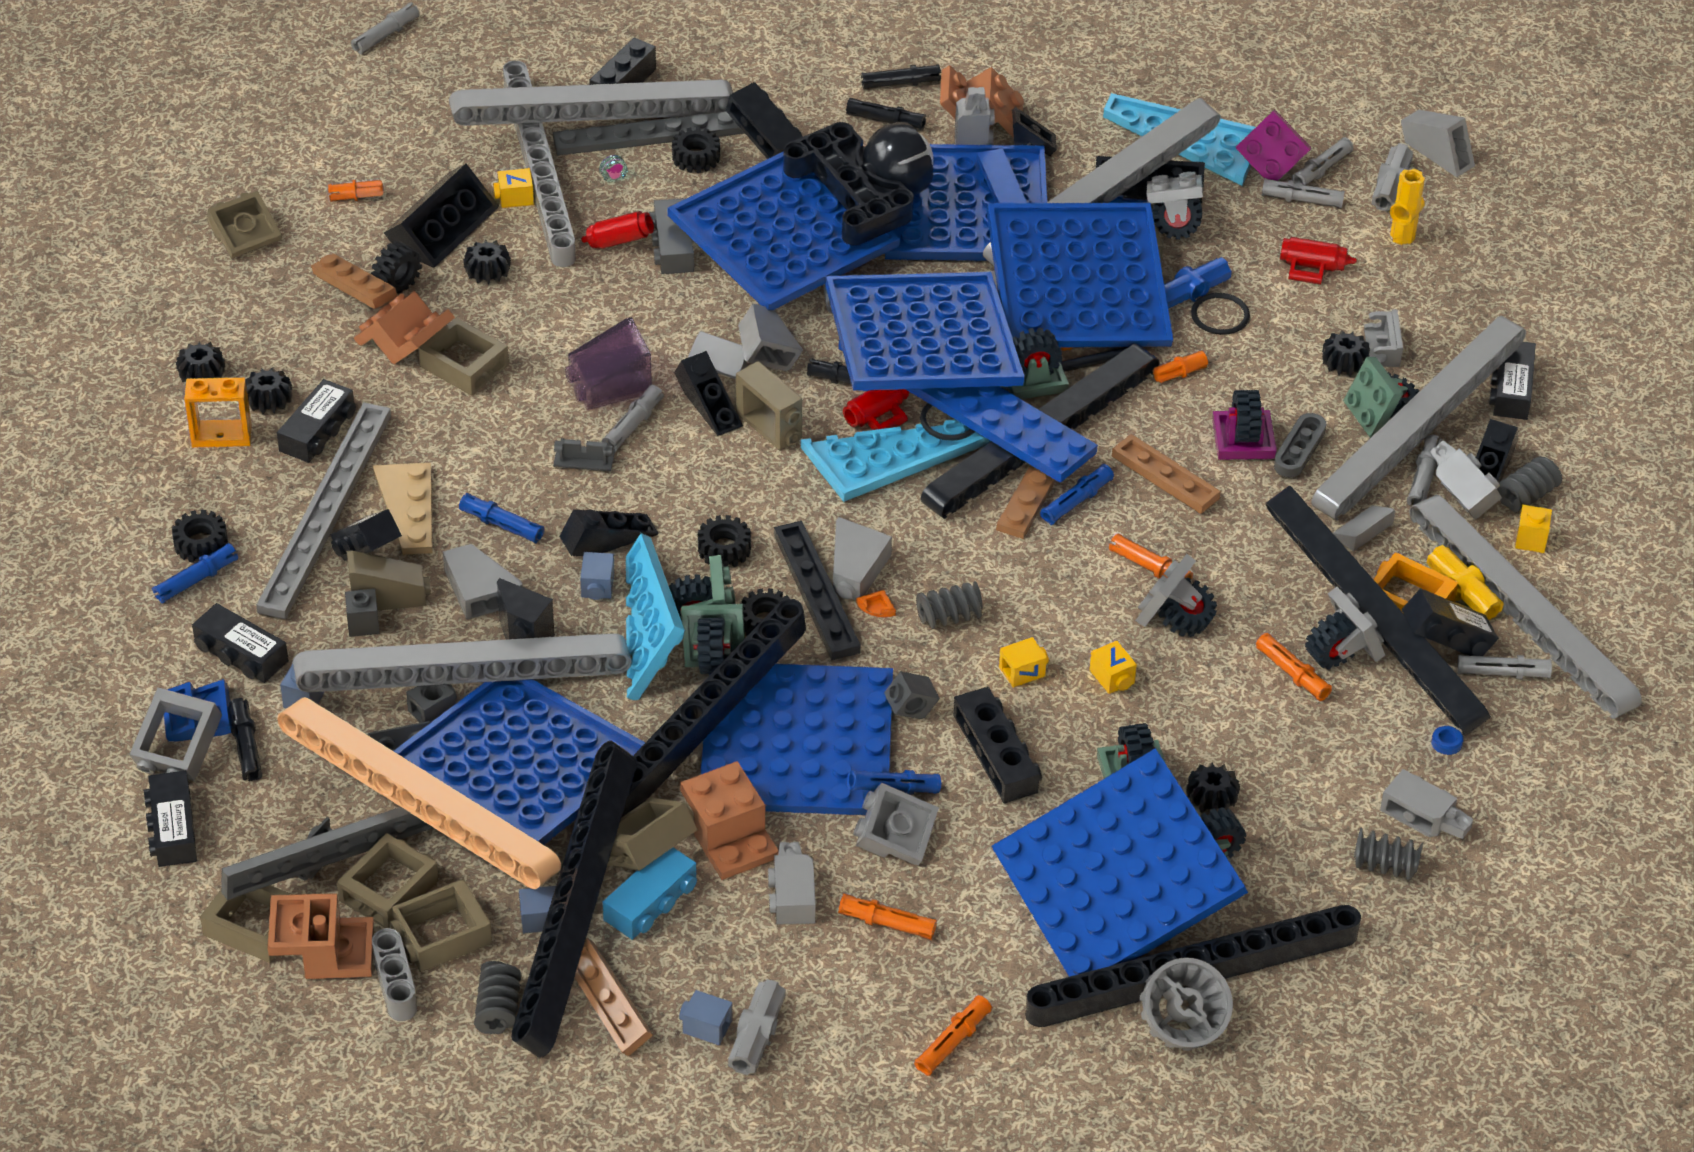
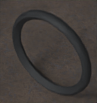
(1220, 331)
(939, 435)

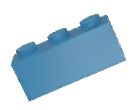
(649, 893)

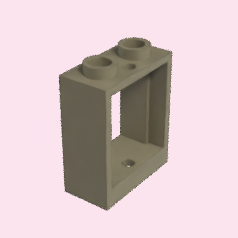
(477, 374)
(759, 387)
(650, 832)
(370, 903)
(434, 904)
(218, 927)

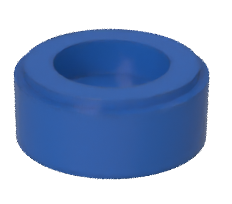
(1447, 740)

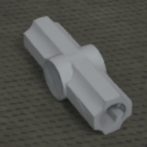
(1388, 176)
(756, 1027)

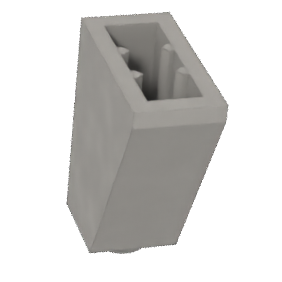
(1440, 139)
(767, 339)
(858, 558)
(475, 579)

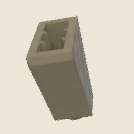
(395, 581)

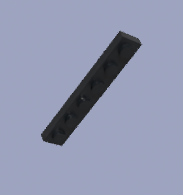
(817, 590)

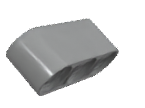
(394, 974)

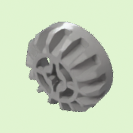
(1206, 991)

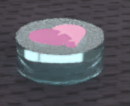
(613, 168)

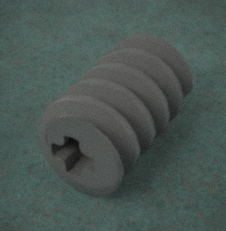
(1529, 483)
(949, 603)
(1387, 854)
(497, 997)

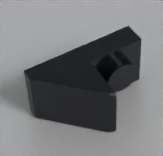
(1030, 131)

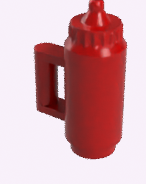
(619, 230)
(1313, 255)
(873, 404)

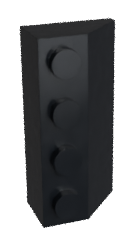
(444, 216)

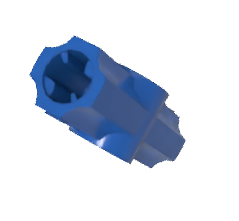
(1193, 283)

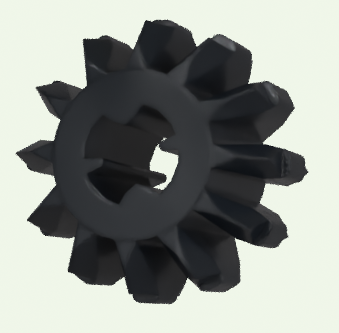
(487, 261)
(1345, 352)
(200, 362)
(268, 390)
(1212, 787)

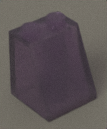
(610, 366)

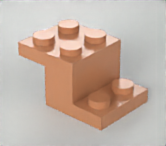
(1000, 94)
(402, 326)
(729, 820)
(313, 928)

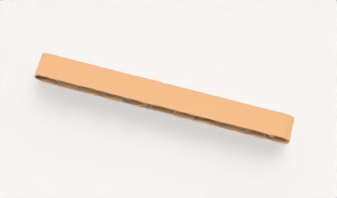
(420, 793)

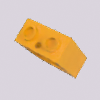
(206, 432)
(1417, 575)

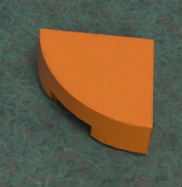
(876, 603)

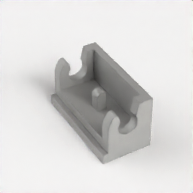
(1385, 338)

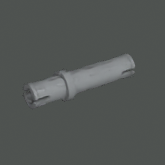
(393, 22)
(1339, 149)
(1304, 193)
(639, 411)
(1425, 469)
(1505, 666)

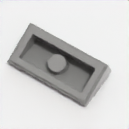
(724, 354)
(1365, 526)

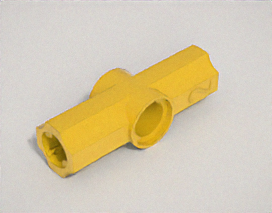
(1407, 206)
(1471, 582)

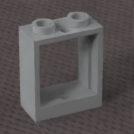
(181, 705)

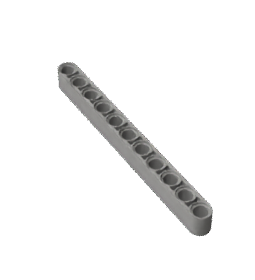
(589, 102)
(1139, 158)
(545, 182)
(1418, 418)
(1529, 608)
(461, 662)

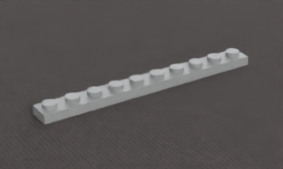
(323, 511)

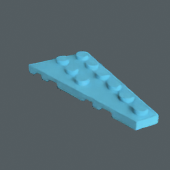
(1214, 149)
(885, 455)
(654, 619)

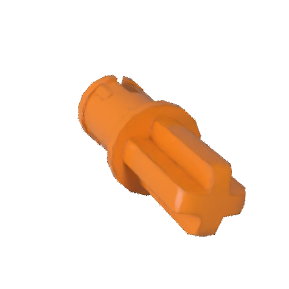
(356, 190)
(1180, 367)

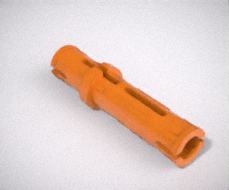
(1142, 556)
(1302, 673)
(880, 914)
(962, 1025)

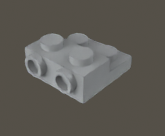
(895, 824)

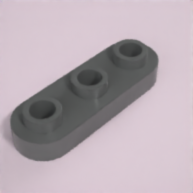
(1290, 458)

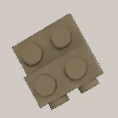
(243, 224)

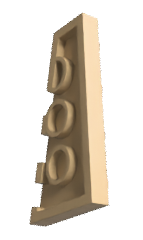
(409, 498)

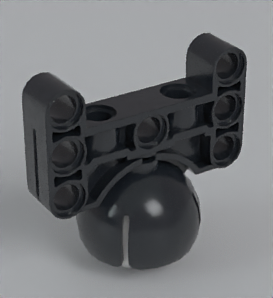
(869, 181)

